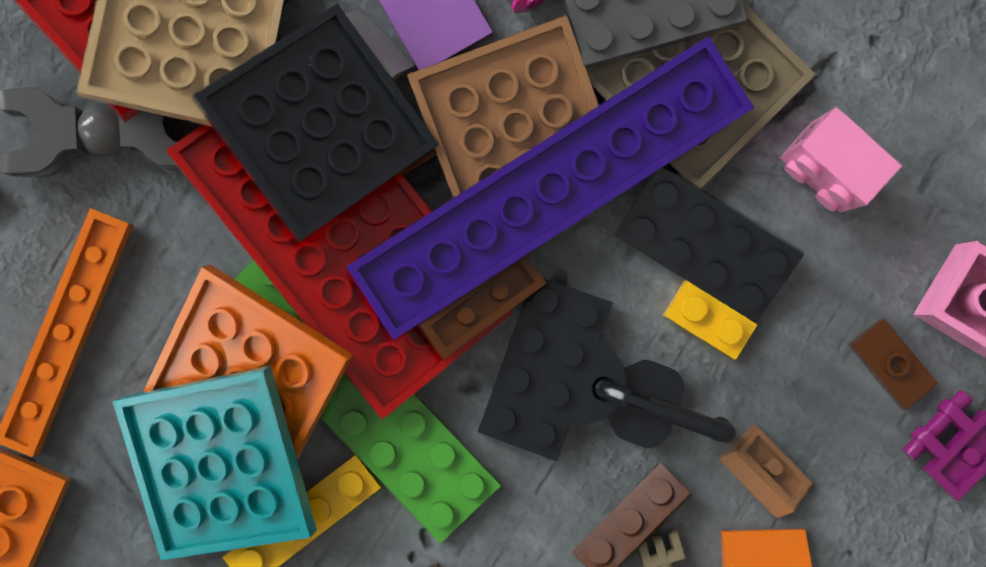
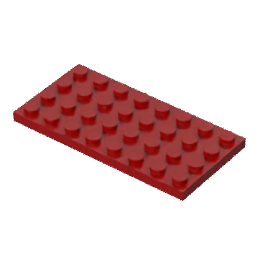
(315, 273)

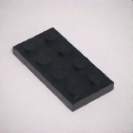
(708, 243)

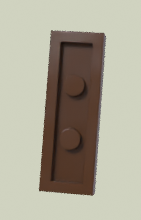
(481, 307)
(633, 520)

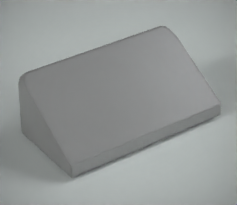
(389, 55)

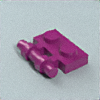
(963, 458)

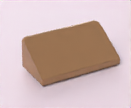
(767, 472)

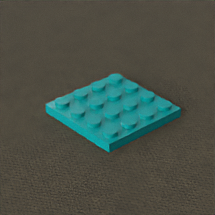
(215, 464)

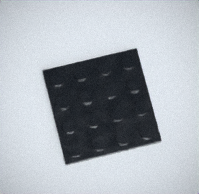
(315, 122)

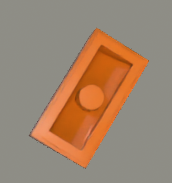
(765, 548)

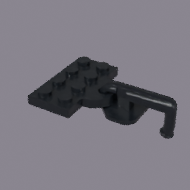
(552, 374)

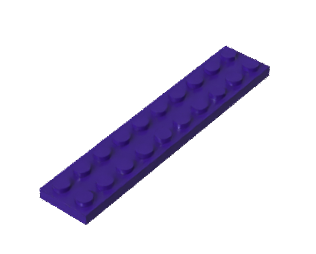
(549, 188)

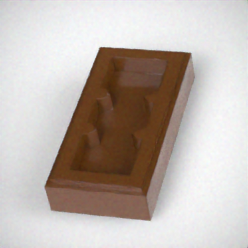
(893, 364)

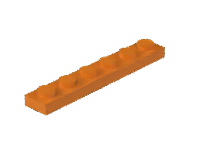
(64, 332)

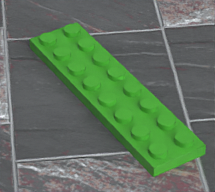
(406, 449)

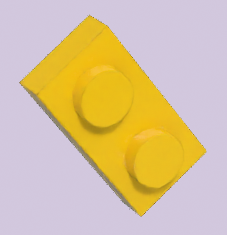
(709, 320)

